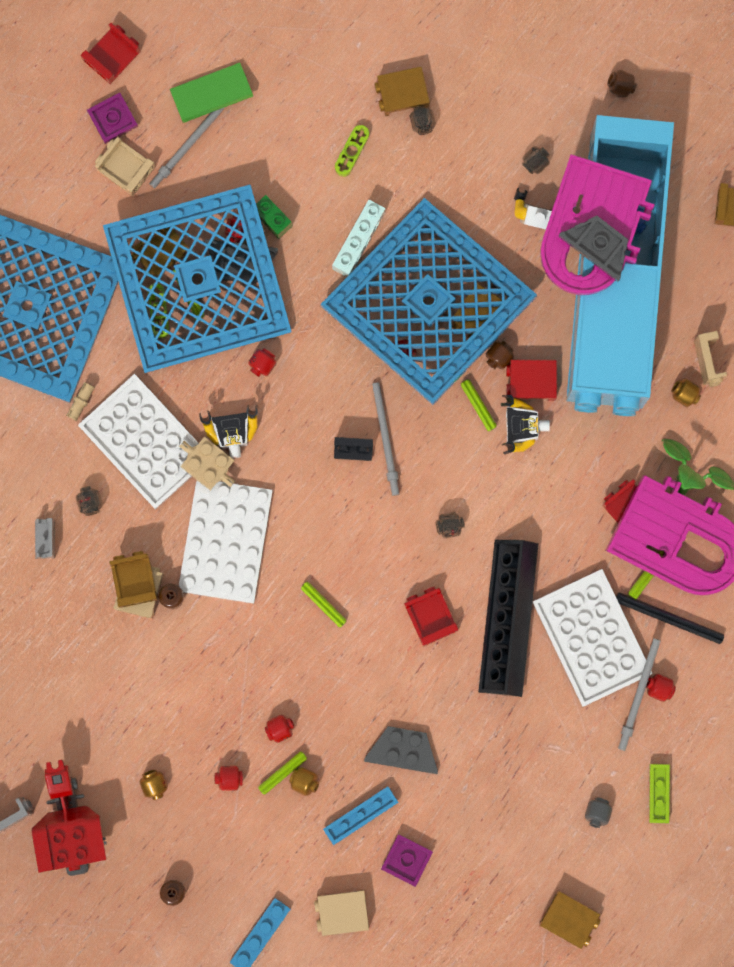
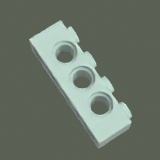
(358, 238)

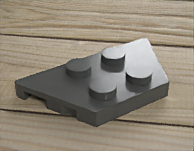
(599, 245)
(240, 257)
(403, 750)

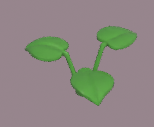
(688, 476)

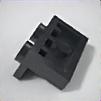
(353, 449)

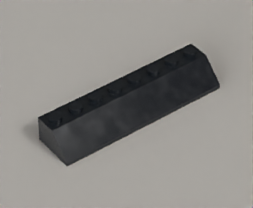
(508, 617)

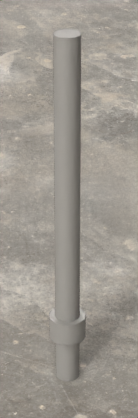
(165, 170)
(392, 475)
(627, 730)

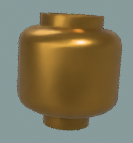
(686, 392)
(304, 781)
(153, 784)

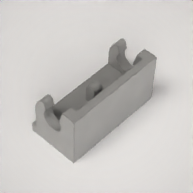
(44, 538)

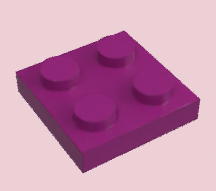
(112, 118)
(407, 860)

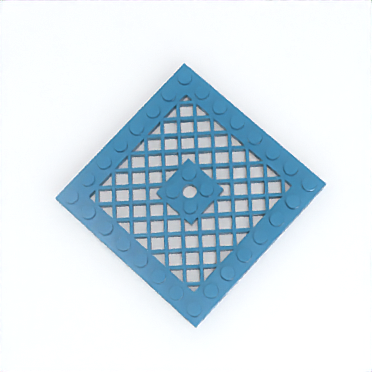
(238, 198)
(423, 215)
(85, 337)

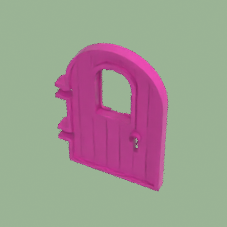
(606, 194)
(663, 523)

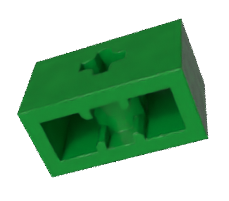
(273, 217)

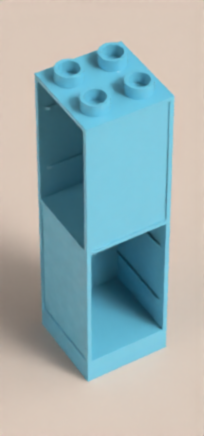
(618, 325)

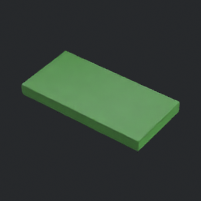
(211, 92)

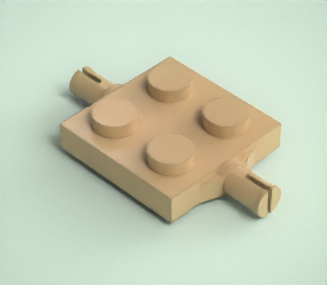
(207, 463)

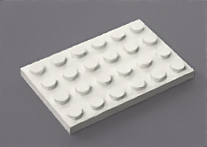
(141, 440)
(225, 541)
(591, 637)

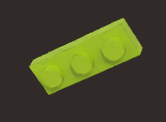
(659, 793)

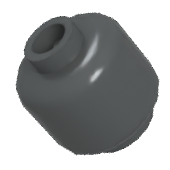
(598, 812)

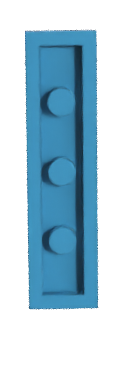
(360, 815)
(260, 934)

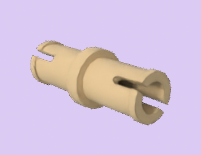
(80, 401)

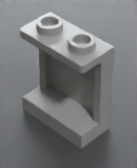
(24, 812)

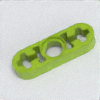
(350, 165)
(164, 305)

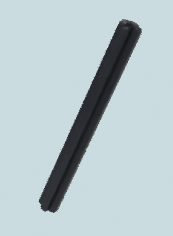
(670, 618)

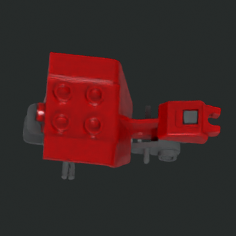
(70, 835)

